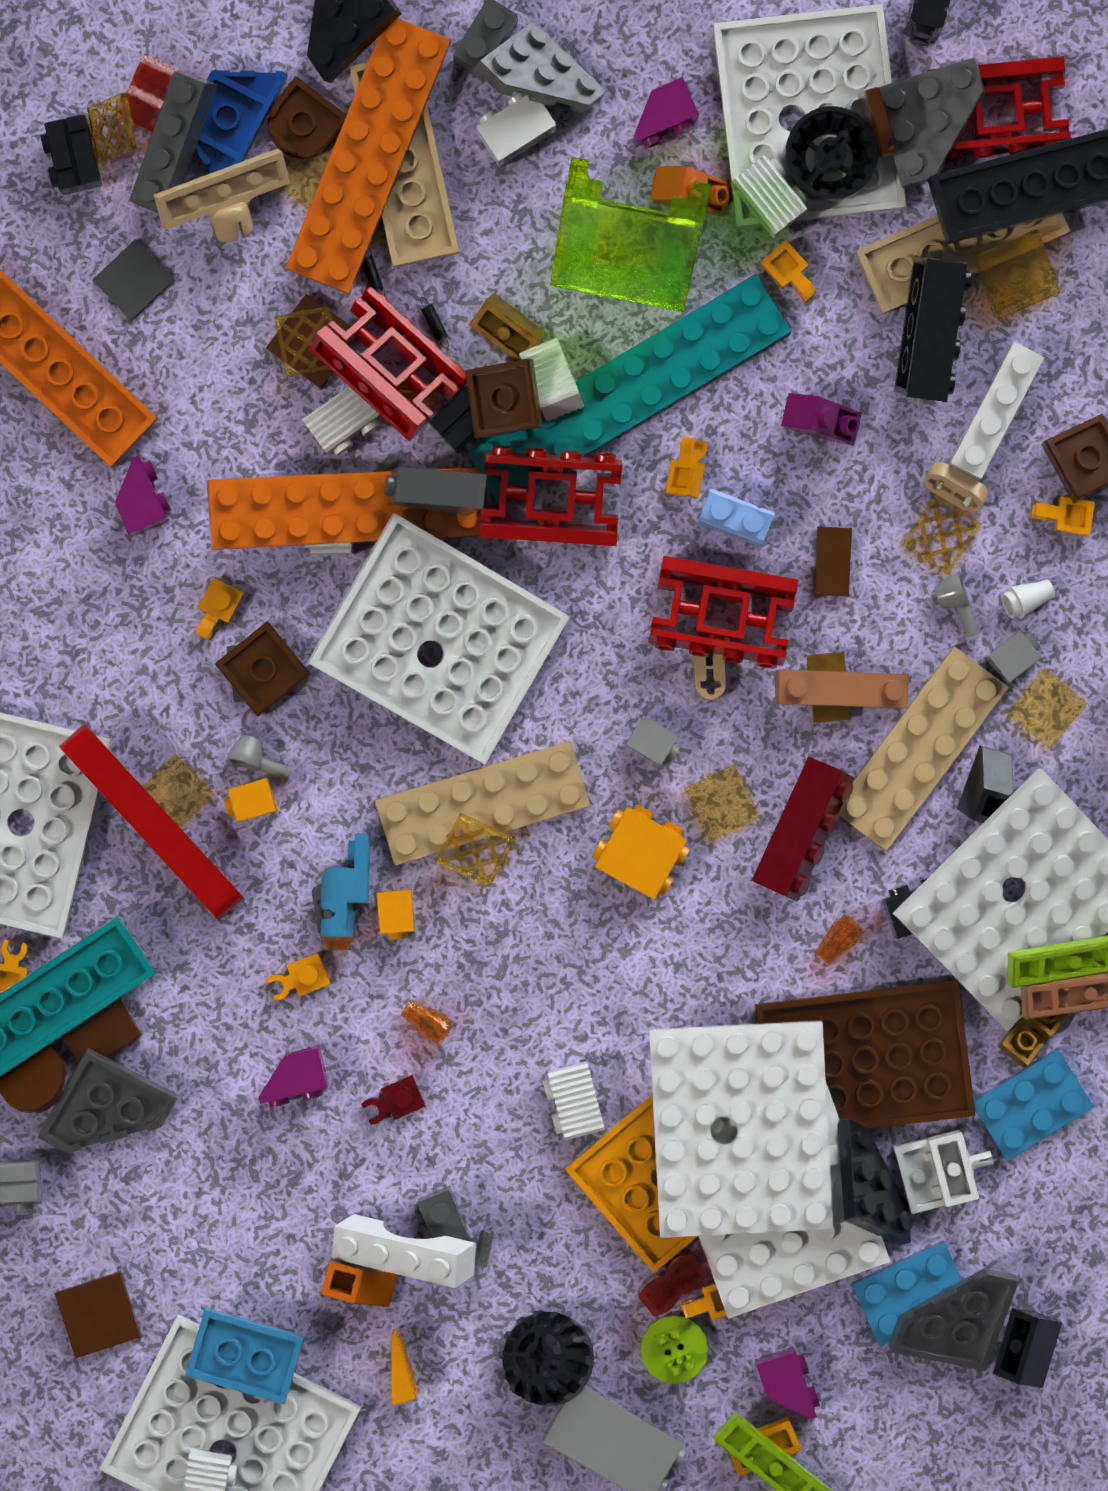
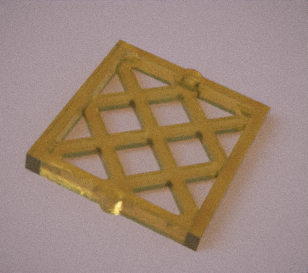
(96, 130)
(302, 315)
(926, 557)
(451, 839)

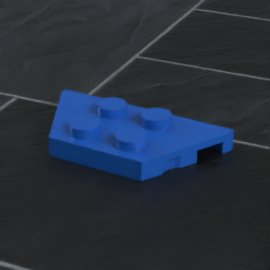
(236, 115)

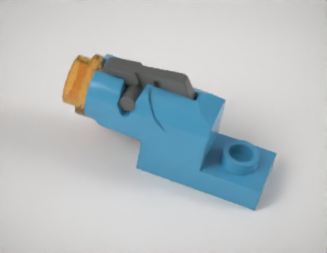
(337, 894)

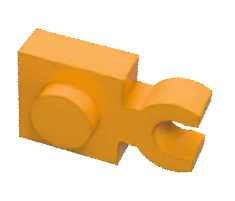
(11, 970)
(304, 975)

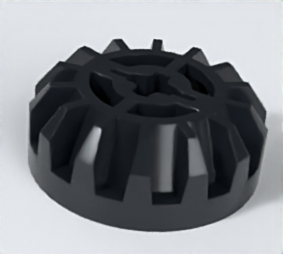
(850, 130)
(567, 1367)

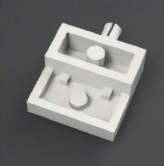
(938, 1171)

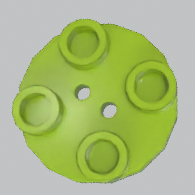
(681, 1363)

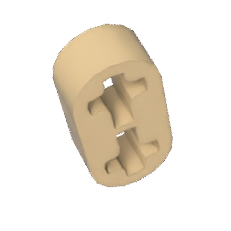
(956, 487)
(700, 675)

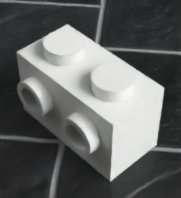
(515, 128)

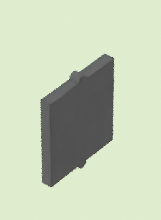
(133, 280)

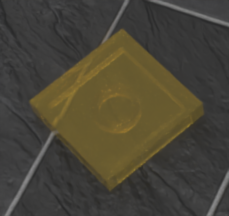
(1017, 274)

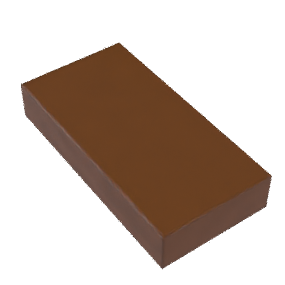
(832, 561)

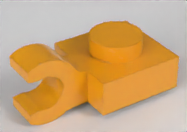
(786, 268)
(687, 473)
(1068, 517)
(219, 604)
(708, 1302)

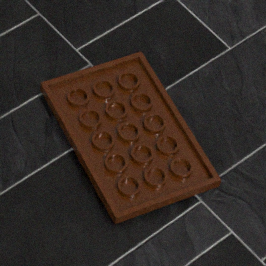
(890, 1051)

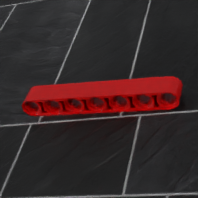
(151, 821)

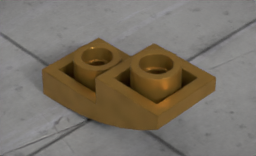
(1028, 1037)

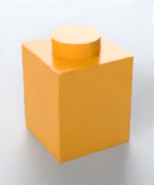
(251, 800)
(396, 913)

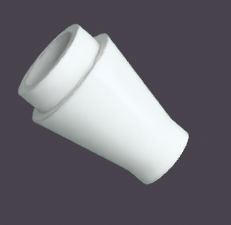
(1025, 598)

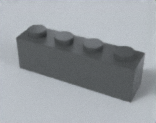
(173, 137)

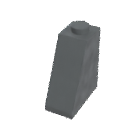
(436, 490)

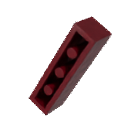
(803, 829)

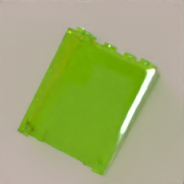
(624, 247)

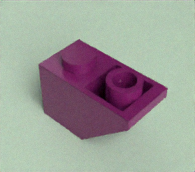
(666, 111)
(821, 418)
(138, 499)
(296, 1074)
(785, 1383)

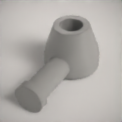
(953, 595)
(248, 754)

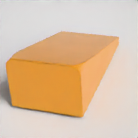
(402, 1377)

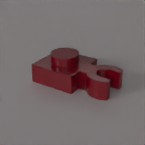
(399, 1098)

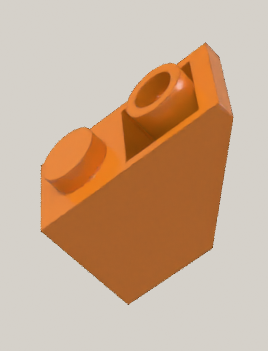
(679, 182)
(358, 1284)

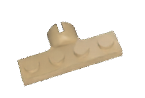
(224, 195)

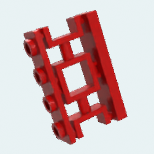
(995, 80)
(372, 380)
(549, 526)
(726, 585)

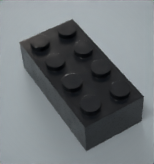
(931, 328)

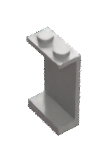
(614, 1442)

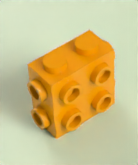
(641, 851)

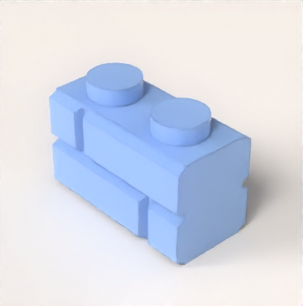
(735, 518)

